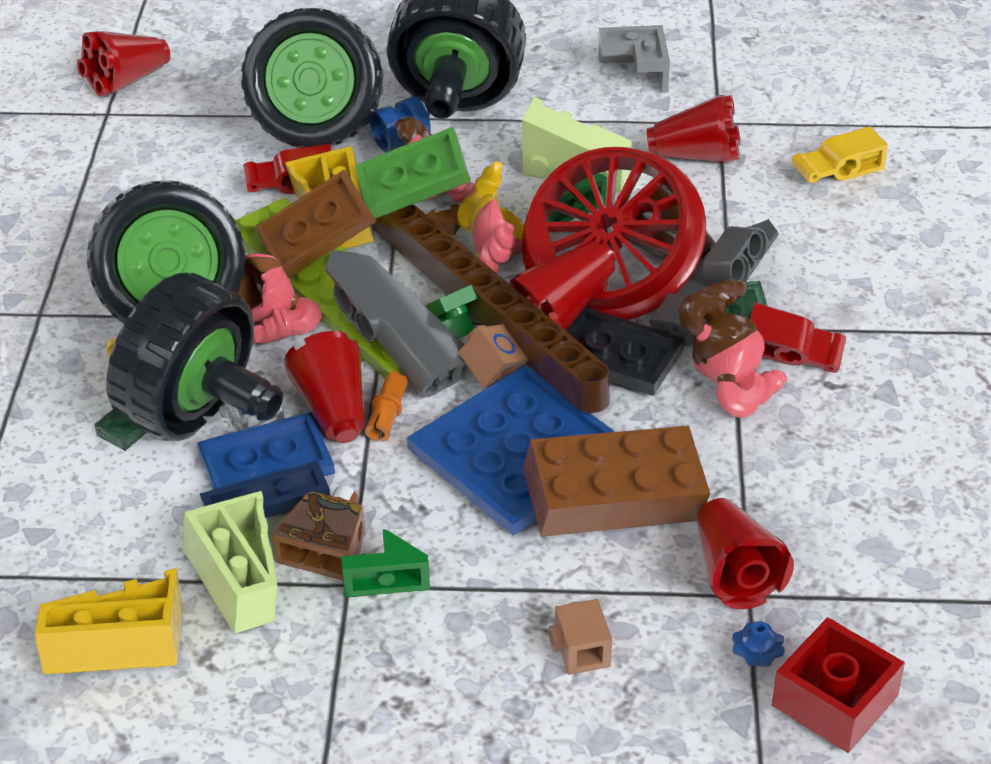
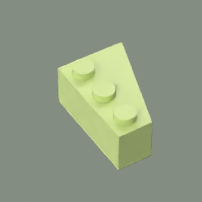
(556, 137)

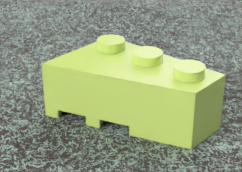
(234, 559)

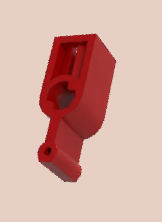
(275, 172)
(796, 340)

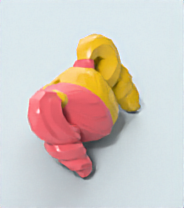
(494, 228)

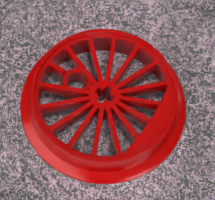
(621, 215)

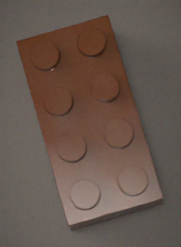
(615, 480)

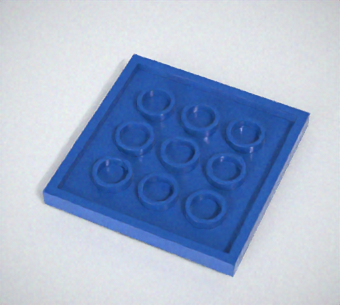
(487, 438)

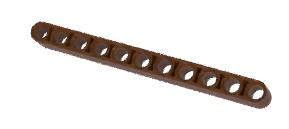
(451, 266)

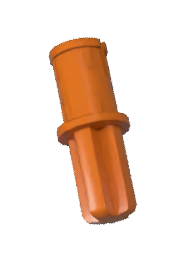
(386, 407)

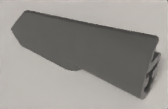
(731, 257)
(398, 320)

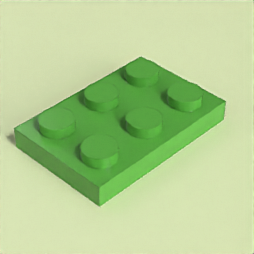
(412, 173)

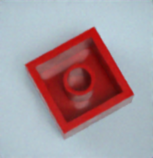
(837, 684)

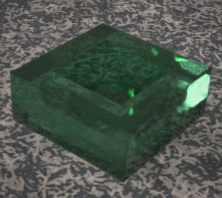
(118, 431)

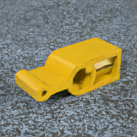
(844, 156)

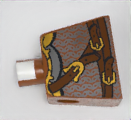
(321, 532)

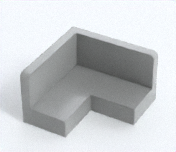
(637, 44)

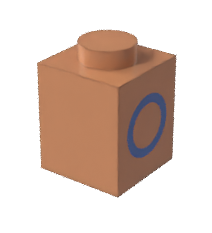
(492, 354)

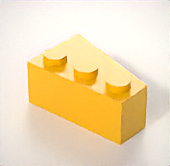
(316, 169)
(112, 630)

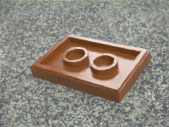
(315, 224)

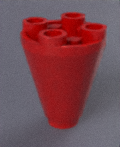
(119, 59)
(698, 133)

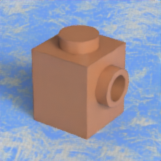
(581, 636)

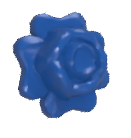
(758, 644)

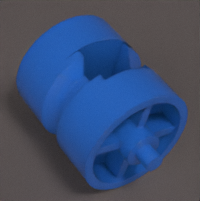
(384, 120)

